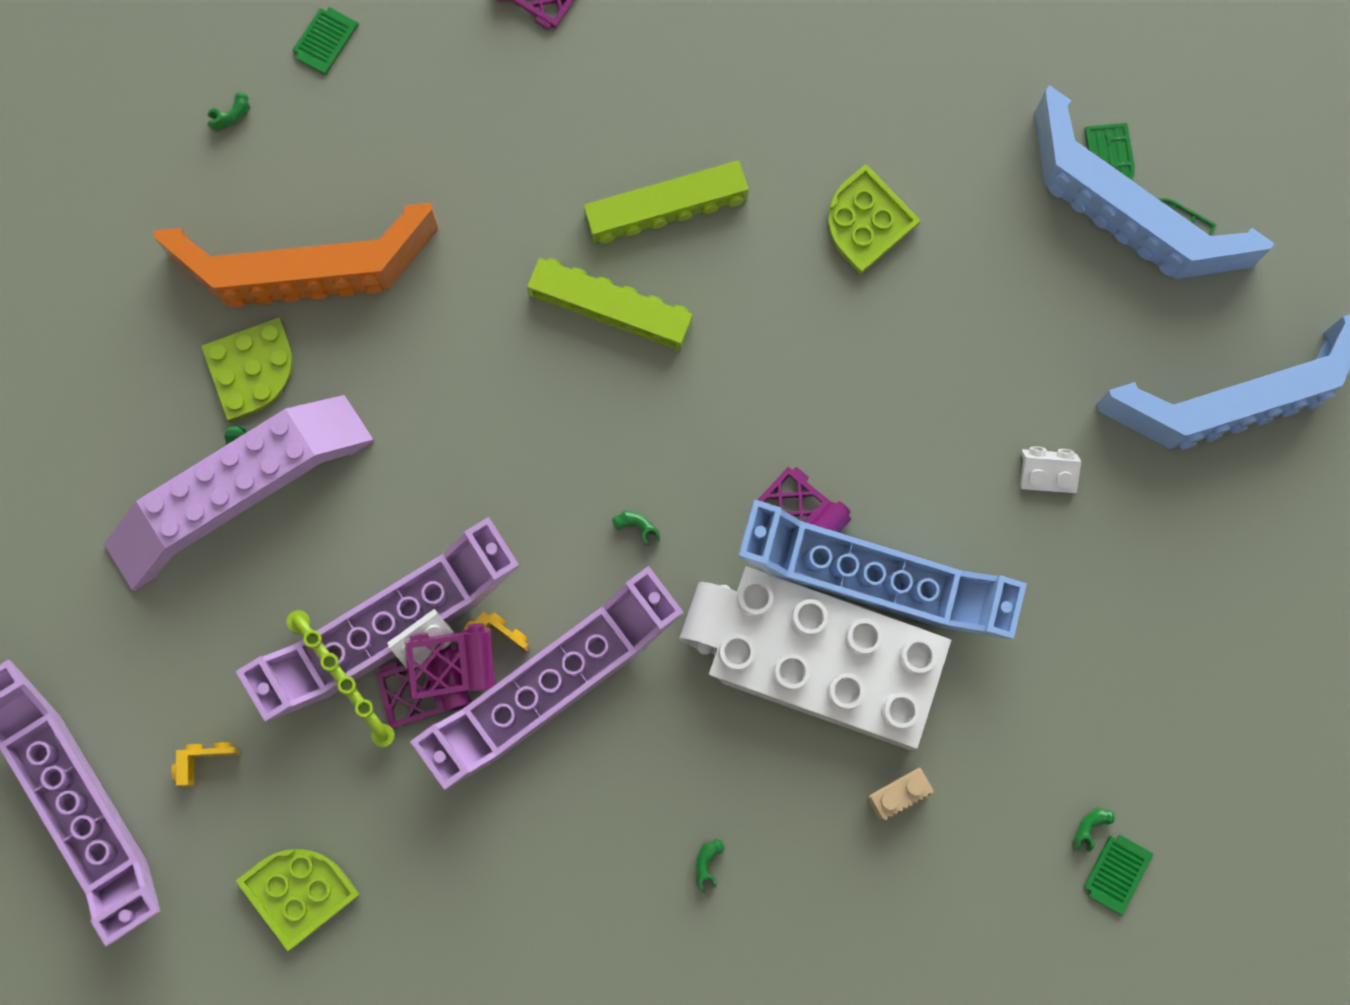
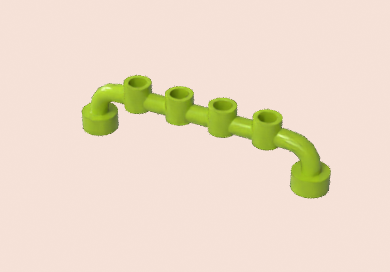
(299, 624)

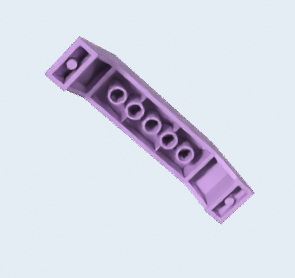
(232, 483)
(361, 636)
(549, 681)
(75, 809)

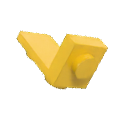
(497, 623)
(184, 769)

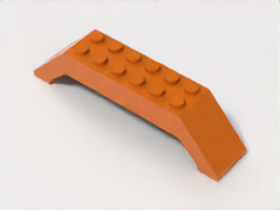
(305, 271)

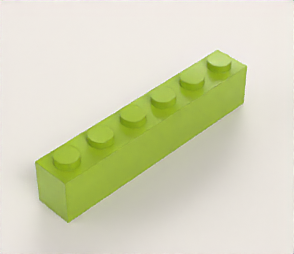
(666, 202)
(609, 303)

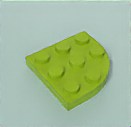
(867, 219)
(250, 368)
(297, 892)

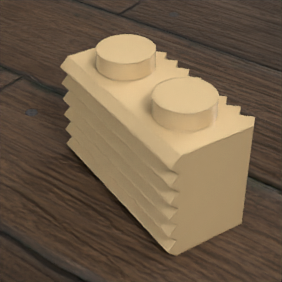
(900, 794)

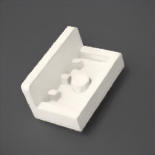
(1050, 470)
(430, 623)

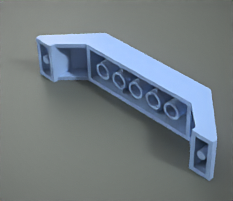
(1128, 209)
(1237, 405)
(880, 575)

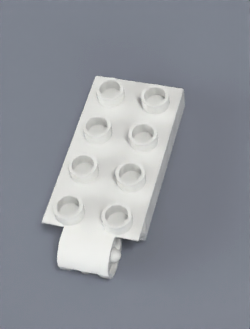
(818, 655)

